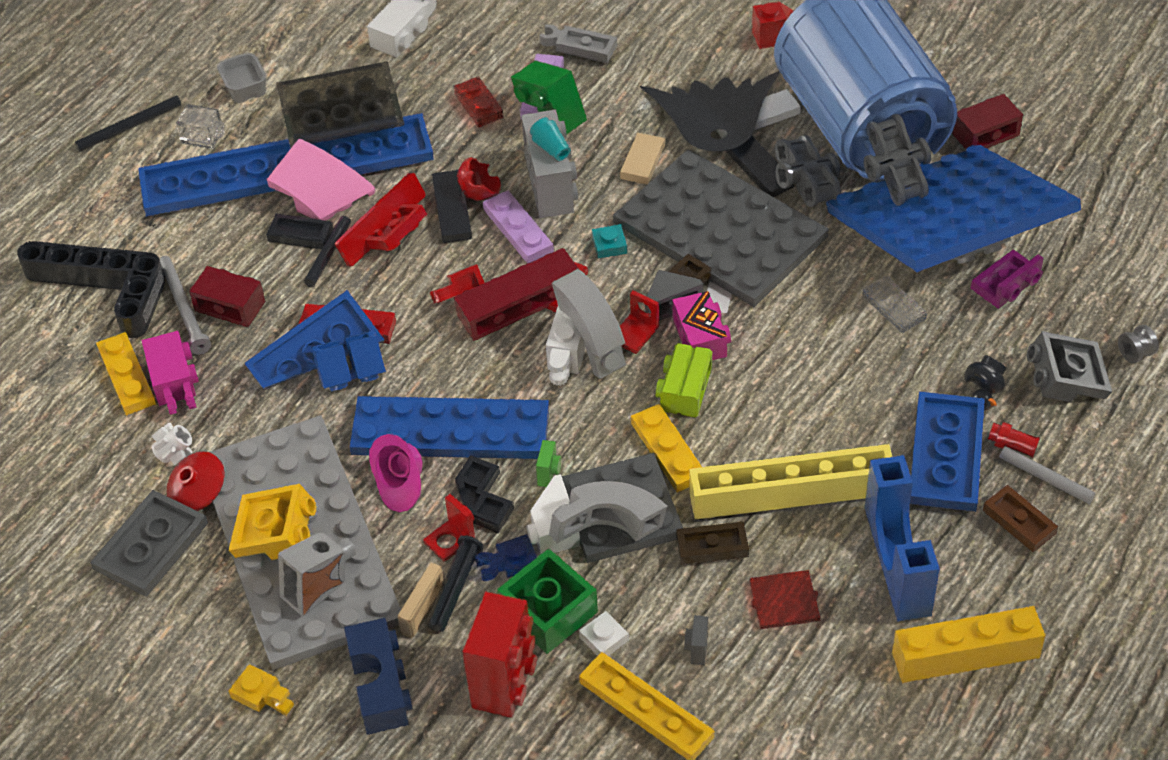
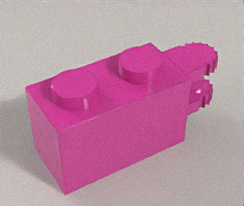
(170, 371)

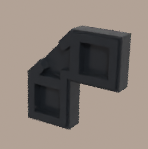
(473, 488)

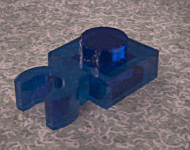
(509, 557)

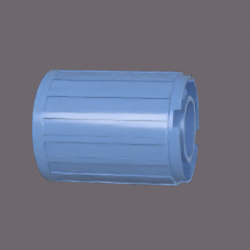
(859, 67)

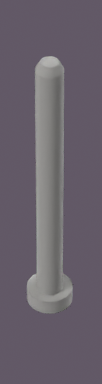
(198, 342)

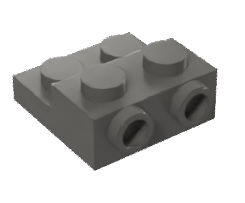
(1068, 367)

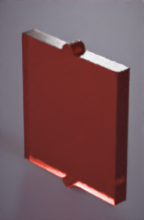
(784, 599)

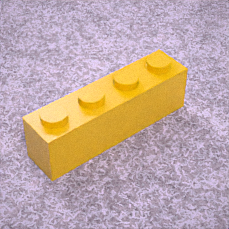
(968, 644)

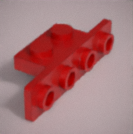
(385, 222)

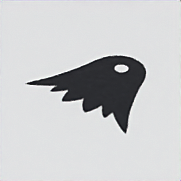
(717, 108)

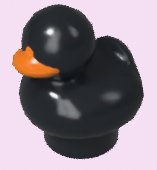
(988, 376)

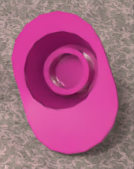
(396, 471)

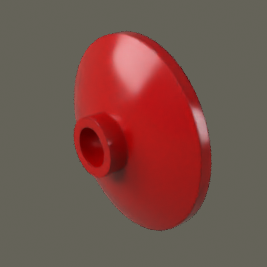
(196, 480)

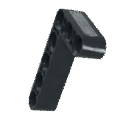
(132, 272)

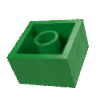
(555, 598)

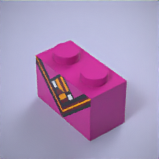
(700, 323)

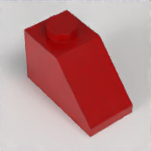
(768, 21)

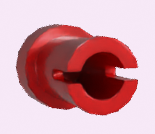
(1005, 435)

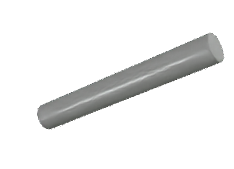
(1047, 475)

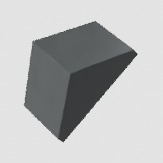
(671, 286)

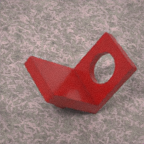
(639, 325)
(458, 524)

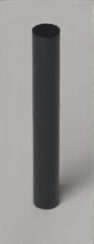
(326, 252)

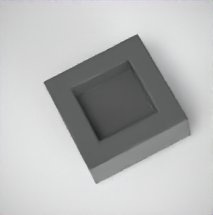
(697, 639)

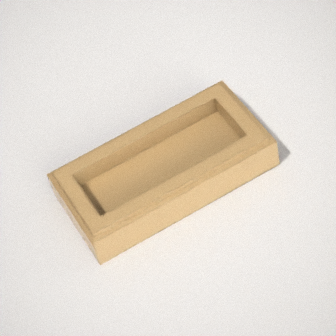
(642, 158)
(420, 601)

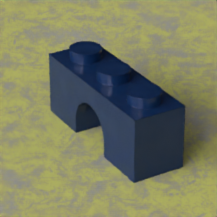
(381, 701)

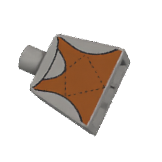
(312, 570)

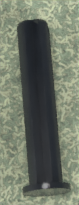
(454, 582)

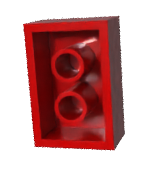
(499, 655)

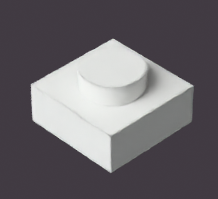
(604, 634)

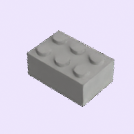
(549, 178)

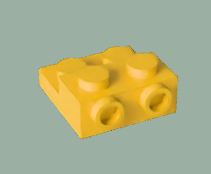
(272, 521)

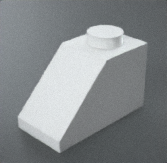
(541, 516)

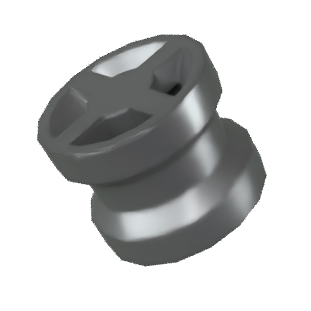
(1137, 344)

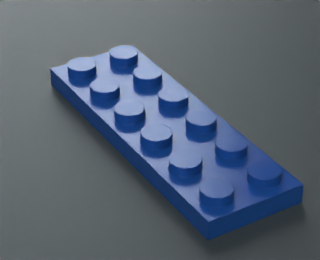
(453, 425)

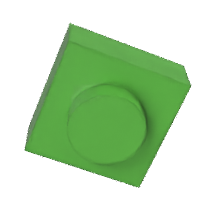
(548, 463)

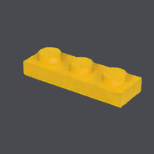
(126, 373)
(667, 444)

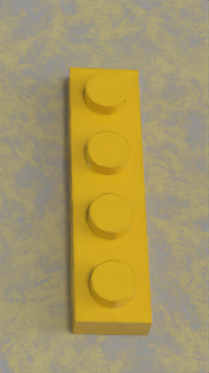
(646, 707)

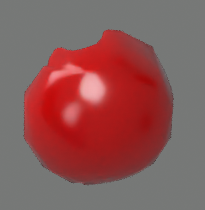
(476, 181)

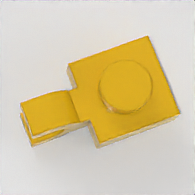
(257, 688)

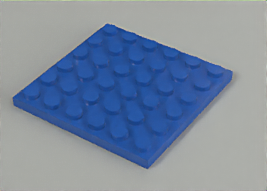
(969, 205)

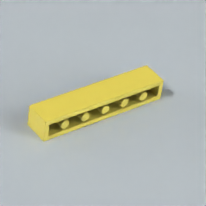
(782, 482)

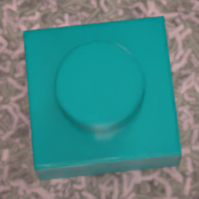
(609, 241)

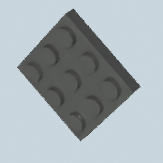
(608, 541)

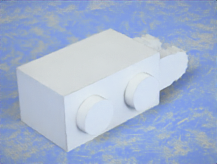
(399, 25)
(563, 349)

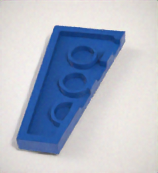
(292, 352)

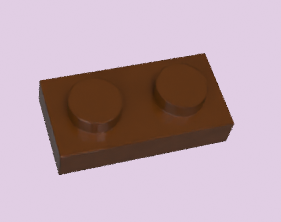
(1020, 518)

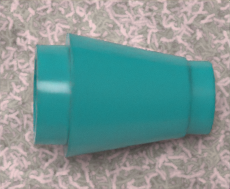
(549, 137)

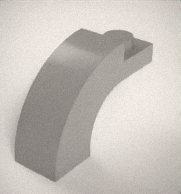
(594, 320)
(608, 504)

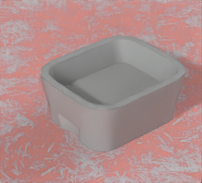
(243, 77)

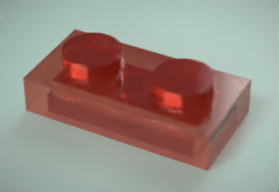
(478, 101)

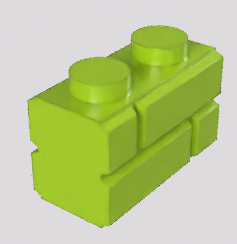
(685, 380)

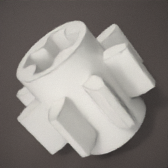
(172, 443)

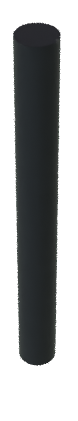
(128, 123)

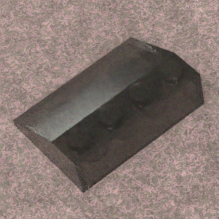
(340, 104)

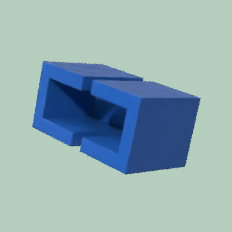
(363, 355)

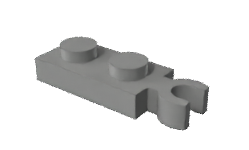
(579, 42)

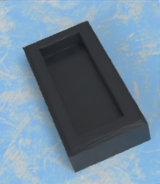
(299, 231)

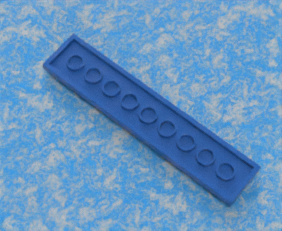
(245, 170)

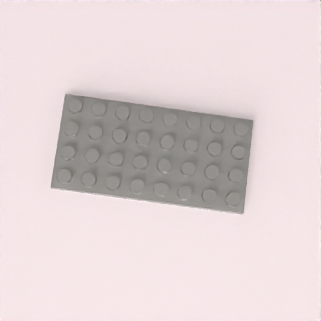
(304, 457)

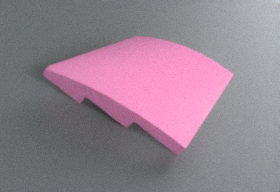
(318, 181)

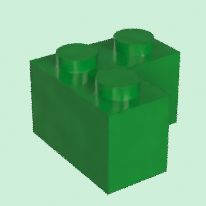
(550, 89)

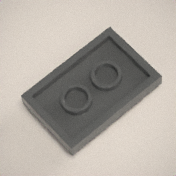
(149, 543)

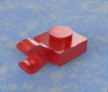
(459, 282)

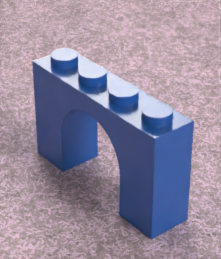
(907, 565)

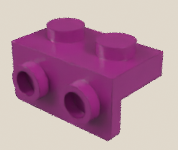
(1007, 278)

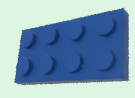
(947, 451)

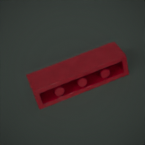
(512, 295)

